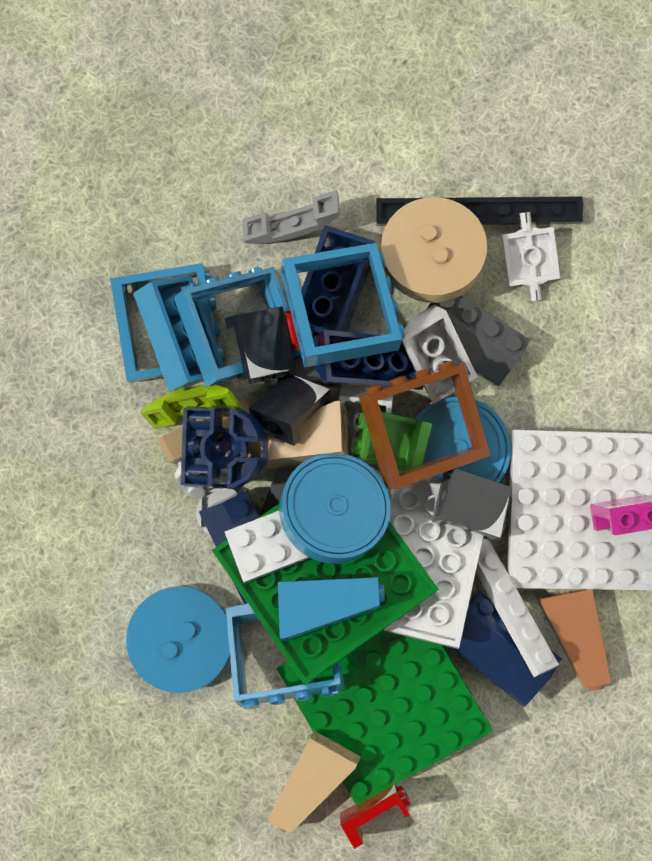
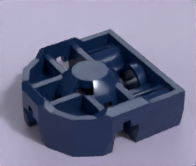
(220, 455)

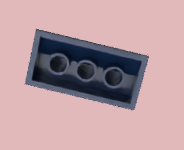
(334, 292)
(363, 370)
(228, 514)
(494, 653)

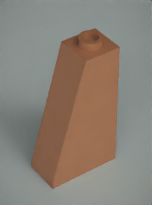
(578, 631)

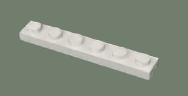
(514, 611)

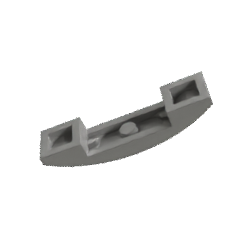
(293, 223)

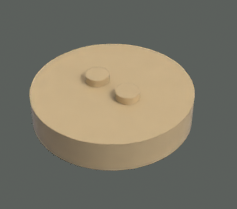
(434, 249)

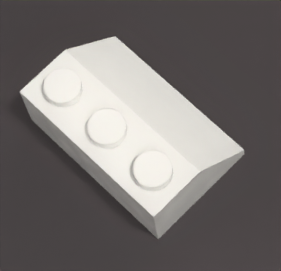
(433, 341)

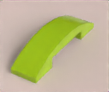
(167, 408)

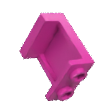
(623, 515)

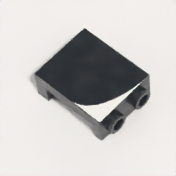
(262, 344)
(289, 406)

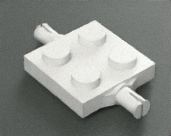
(530, 256)

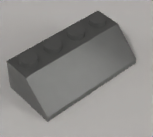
(486, 339)

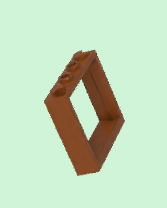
(379, 436)

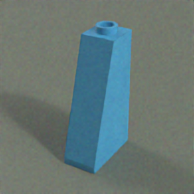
(322, 603)

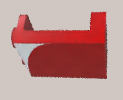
(359, 814)

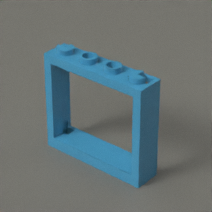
(273, 298)
(123, 318)
(351, 349)
(243, 614)

